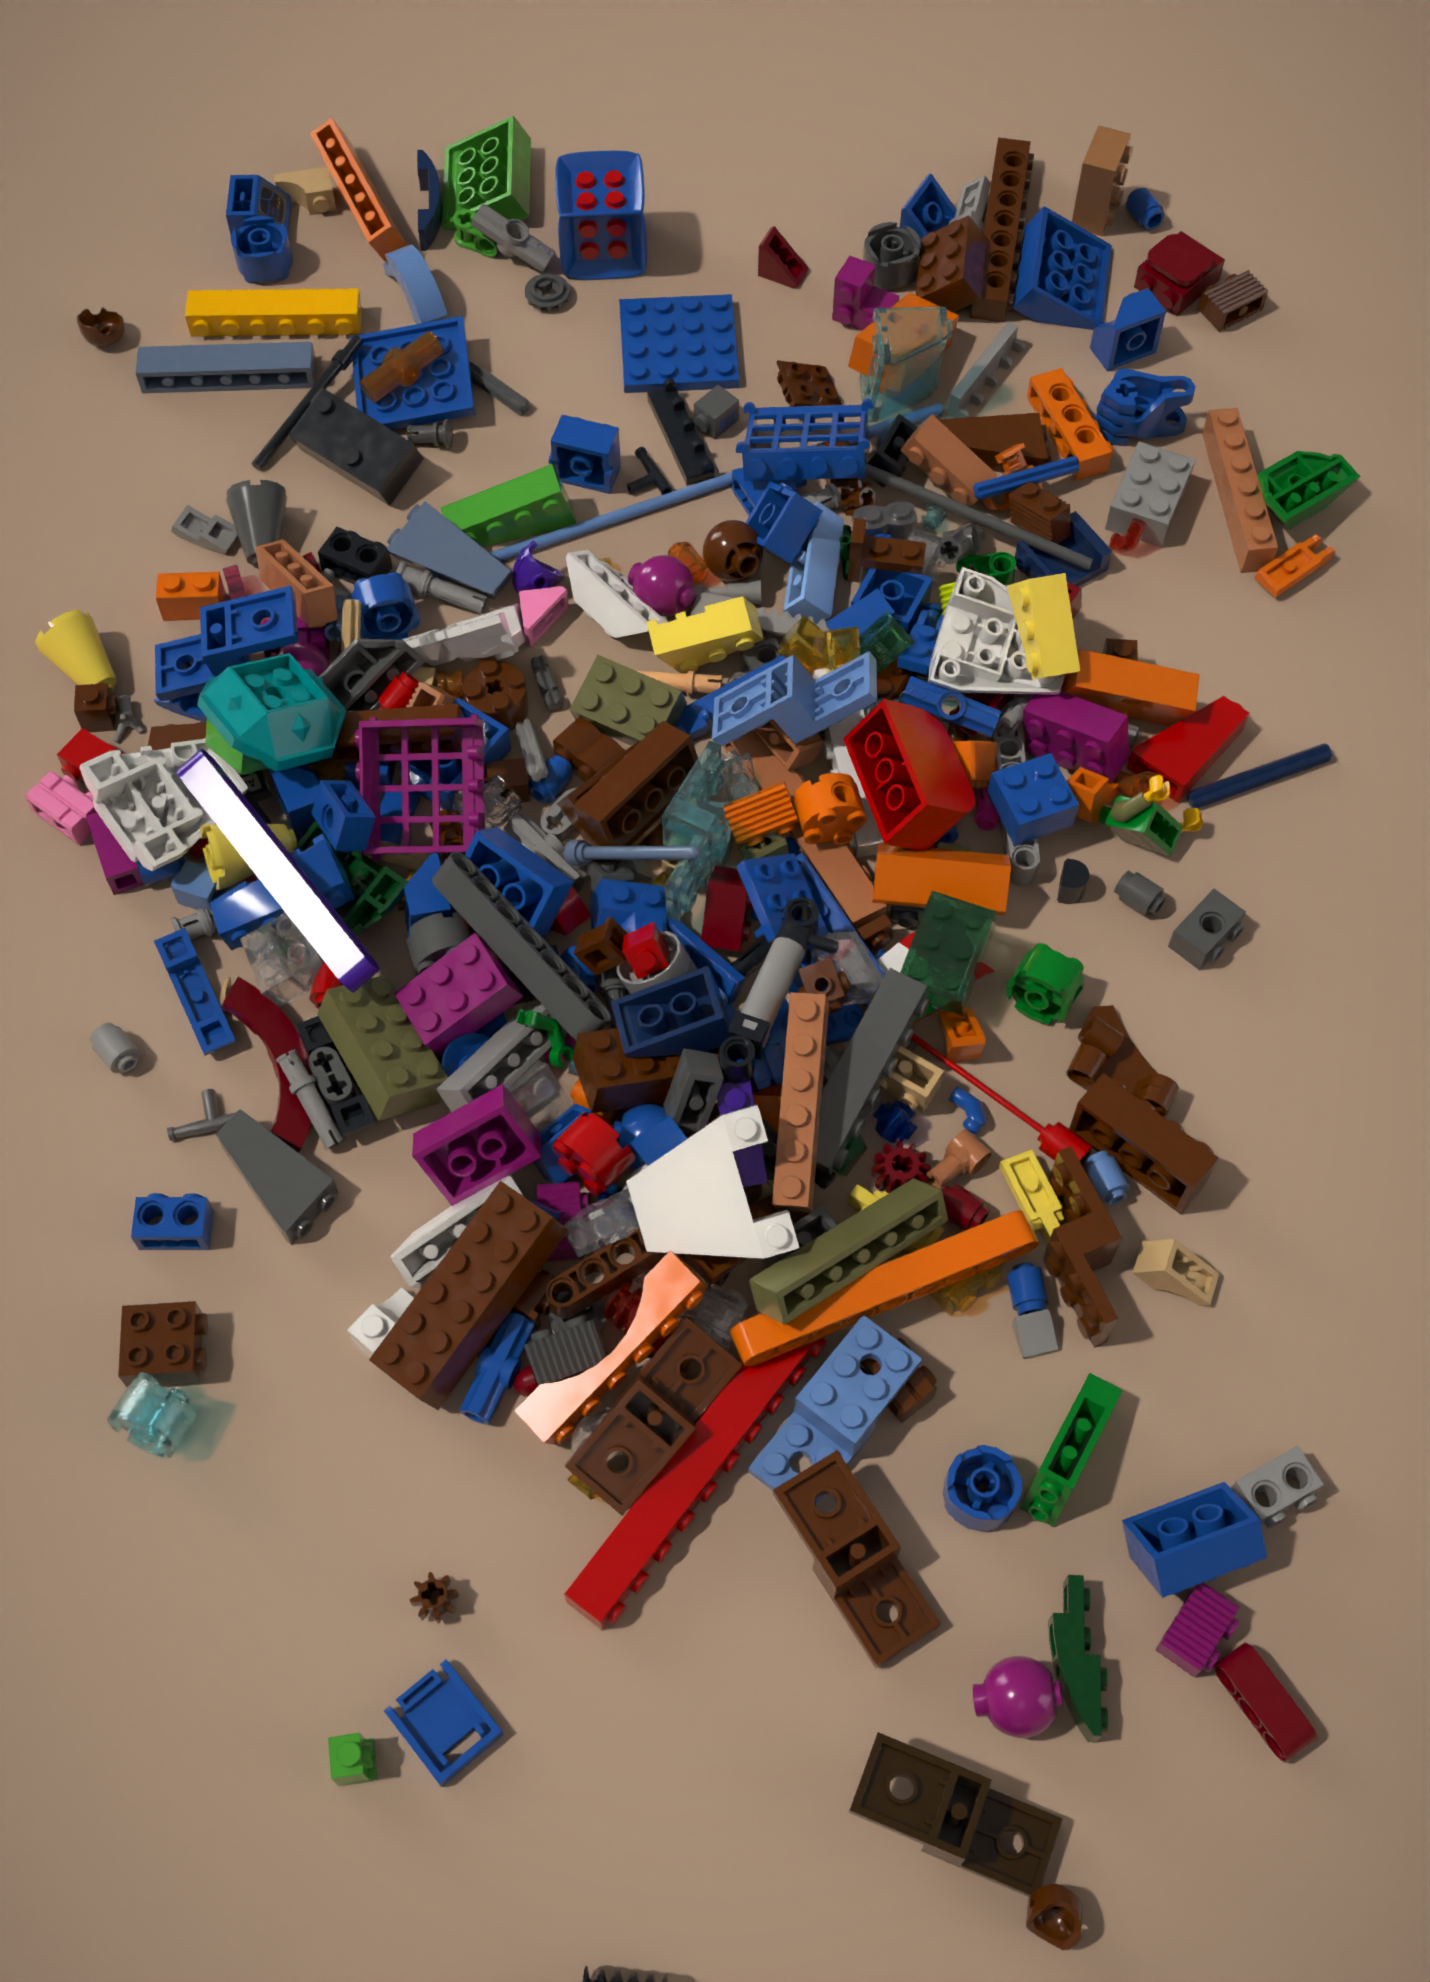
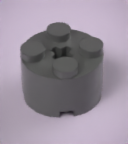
(894, 253)
(434, 938)

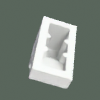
(377, 1322)

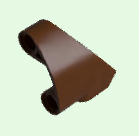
(1110, 1051)

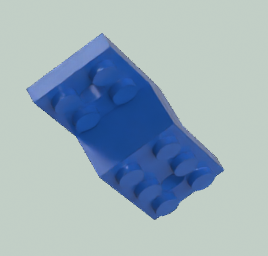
(226, 639)

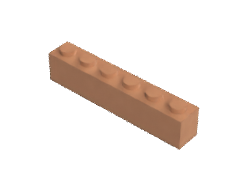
(1239, 490)
(800, 1102)

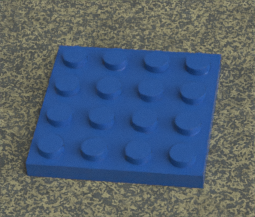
(678, 340)
(439, 392)

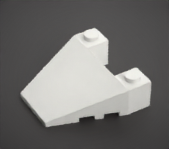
(697, 1200)

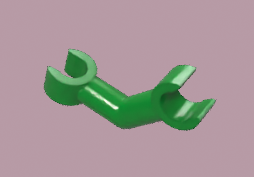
(552, 1026)

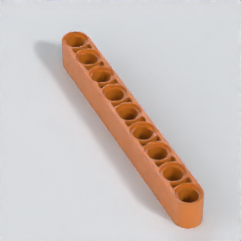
(890, 1286)

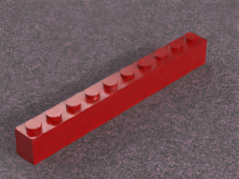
(683, 1483)

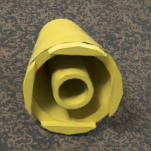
(77, 649)
(225, 862)

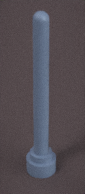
(581, 852)

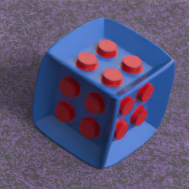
(601, 214)

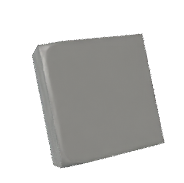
(1035, 1333)

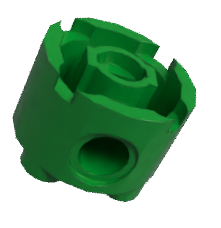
(1045, 984)

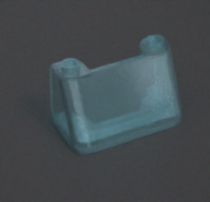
(904, 358)

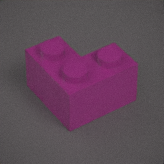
(857, 296)

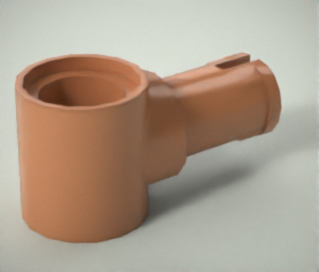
(962, 1155)

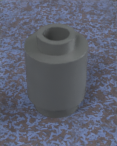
(1140, 893)

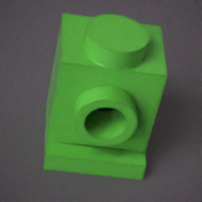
(352, 1759)

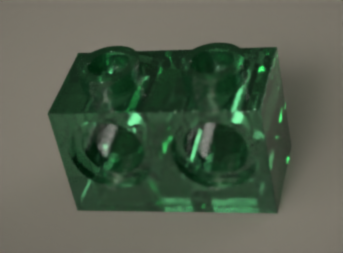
(885, 640)

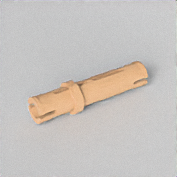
(689, 681)

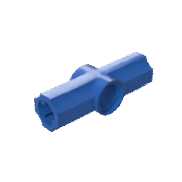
(971, 713)
(497, 1368)

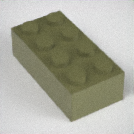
(382, 1048)

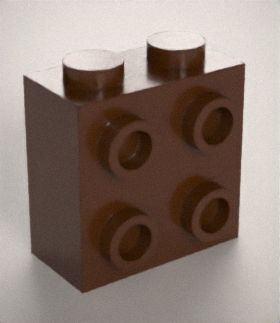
(163, 1342)

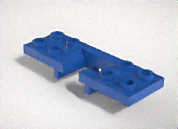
(770, 886)

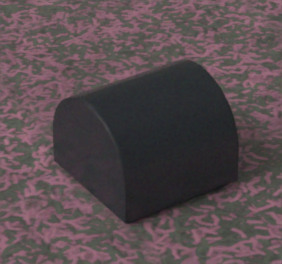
(1072, 882)

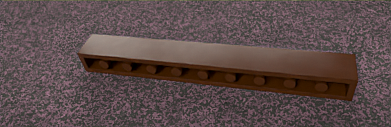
(345, 750)

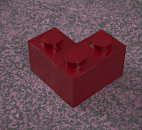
(726, 910)

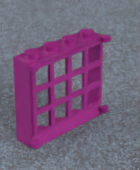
(472, 781)

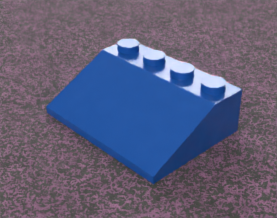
(1061, 273)

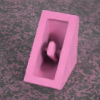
(541, 610)

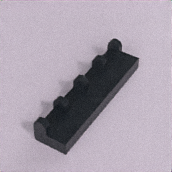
(680, 434)

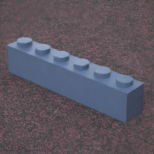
(226, 367)

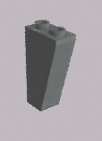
(280, 1178)

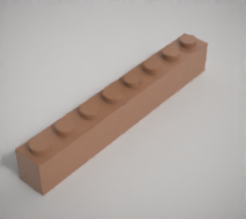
(834, 863)

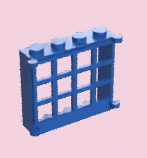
(805, 461)

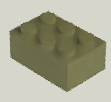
(625, 701)

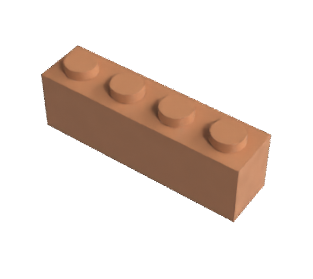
(284, 566)

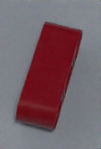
(1265, 1702)

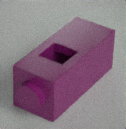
(117, 867)

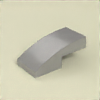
(209, 533)

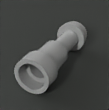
(750, 590)

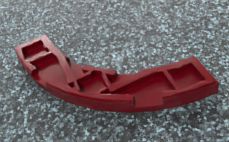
(279, 1037)

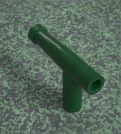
(845, 542)

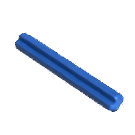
(1035, 475)

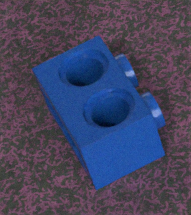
(170, 1231)

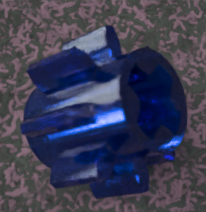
(895, 1121)

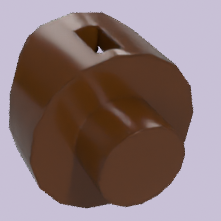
(1055, 1915)

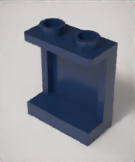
(1082, 540)

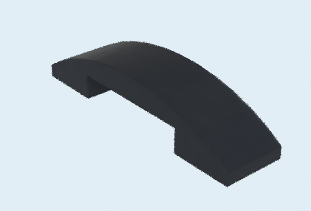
(353, 1113)

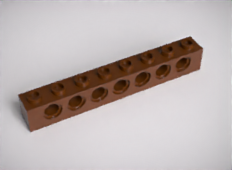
(1002, 227)

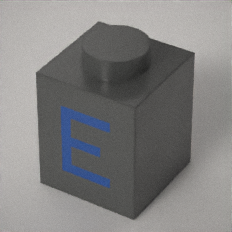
(716, 411)

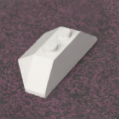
(608, 596)
(430, 1243)

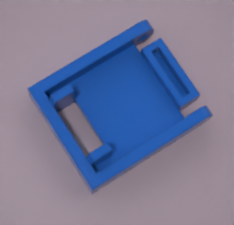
(439, 1718)

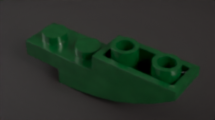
(1078, 1672)

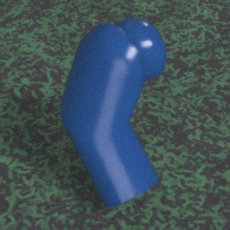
(973, 1108)

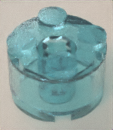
(153, 1416)

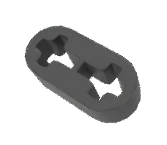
(324, 1080)

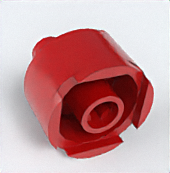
(592, 1152)

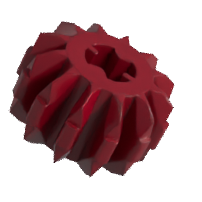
(903, 1160)

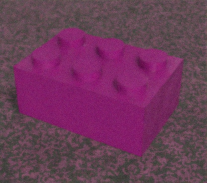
(1077, 733)
(458, 994)
(477, 1145)

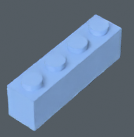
(815, 570)

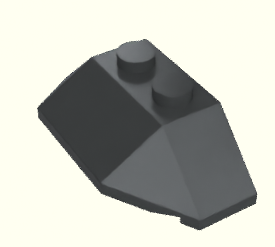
(367, 669)

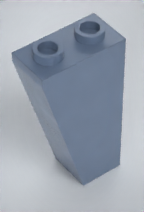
(445, 550)

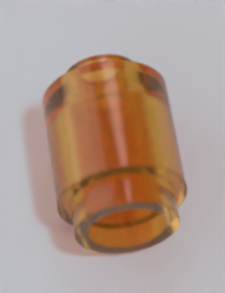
(689, 556)

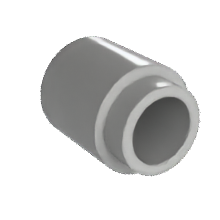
(114, 1048)

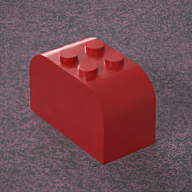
(909, 774)

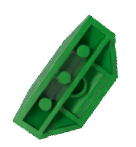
(1304, 485)

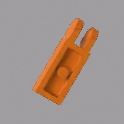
(1293, 566)

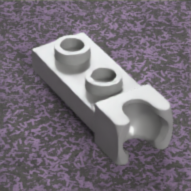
(973, 201)

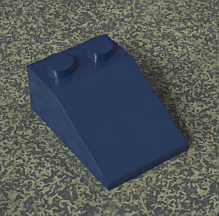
(673, 1017)

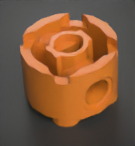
(829, 809)

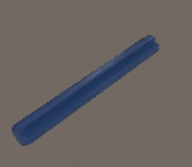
(1259, 776)

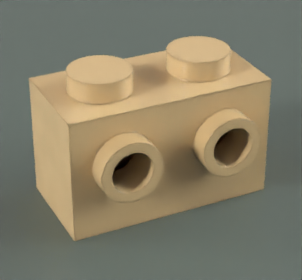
(913, 1080)

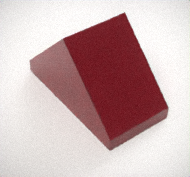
(779, 261)

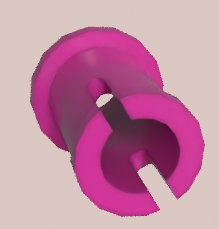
(986, 816)

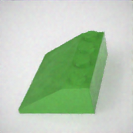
(489, 170)

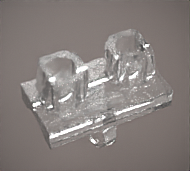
(737, 776)

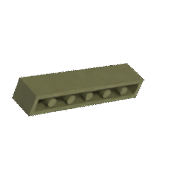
(848, 1251)

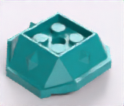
(274, 712)

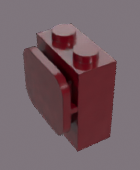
(1178, 271)

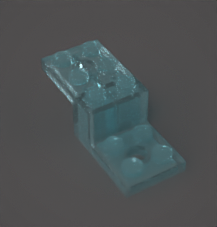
(695, 822)

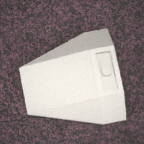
(982, 644)

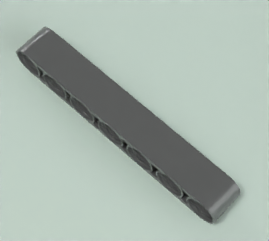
(520, 946)

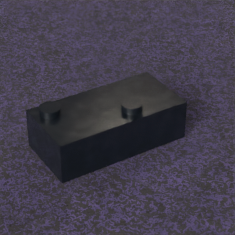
(356, 446)

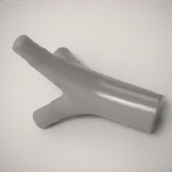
(126, 718)

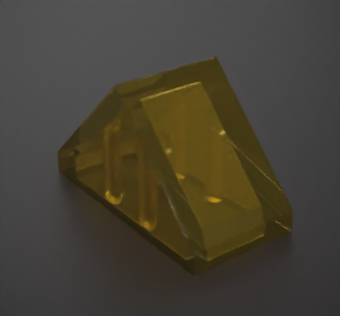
(840, 647)

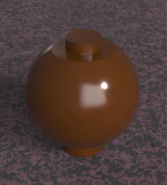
(730, 551)

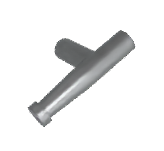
(211, 1123)

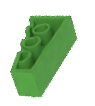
(514, 509)

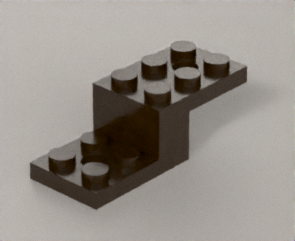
(955, 1815)

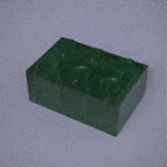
(949, 950)

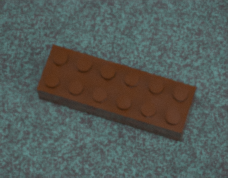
(468, 1295)

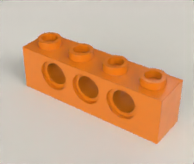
(1069, 422)

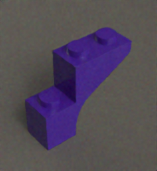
(749, 1159)

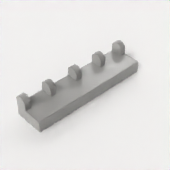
(983, 370)

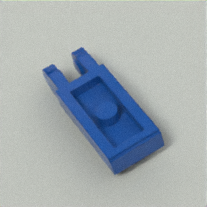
(919, 654)

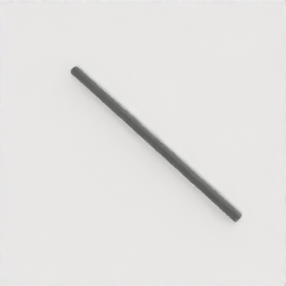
(977, 516)

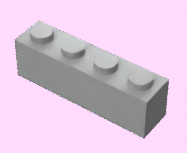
(498, 1061)

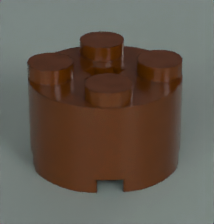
(497, 691)

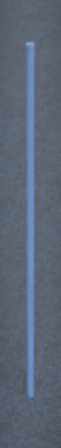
(671, 498)

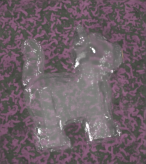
(497, 808)

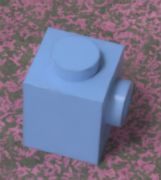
(194, 886)

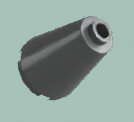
(257, 514)

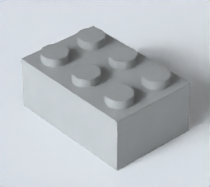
(1150, 492)

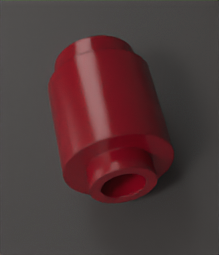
(964, 1207)

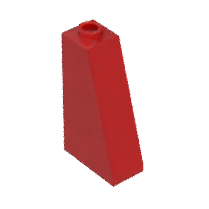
(1190, 746)

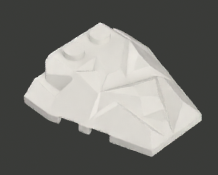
(479, 637)
(148, 802)

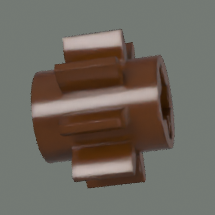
(857, 496)
(444, 1600)

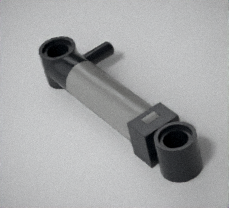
(752, 1026)

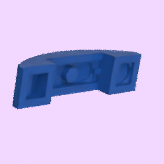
(195, 991)

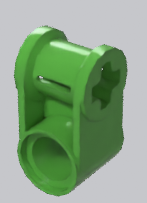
(472, 237)

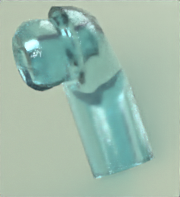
(934, 517)

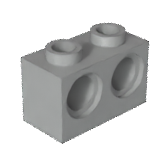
(1272, 1482)

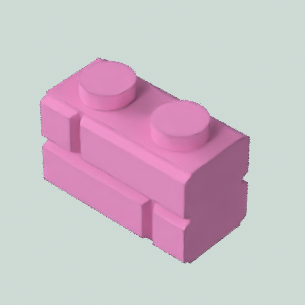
(62, 805)

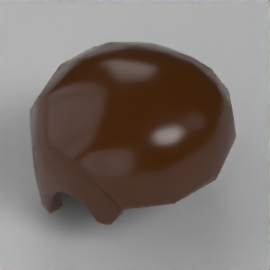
(101, 328)

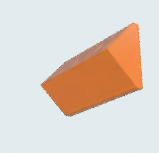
(910, 875)

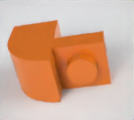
(1091, 792)

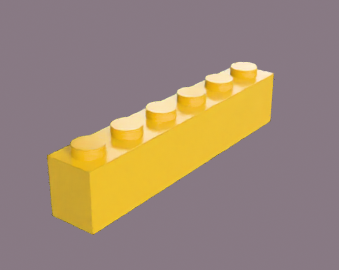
(274, 312)

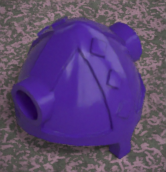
(532, 573)

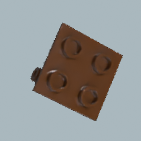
(806, 385)

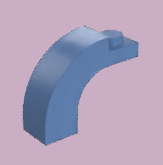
(416, 282)

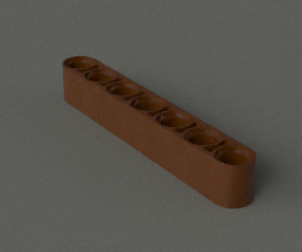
(614, 1273)

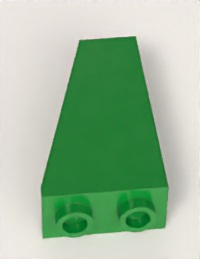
(1070, 1450)

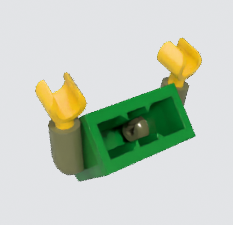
(1146, 822)

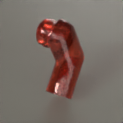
(1130, 539)

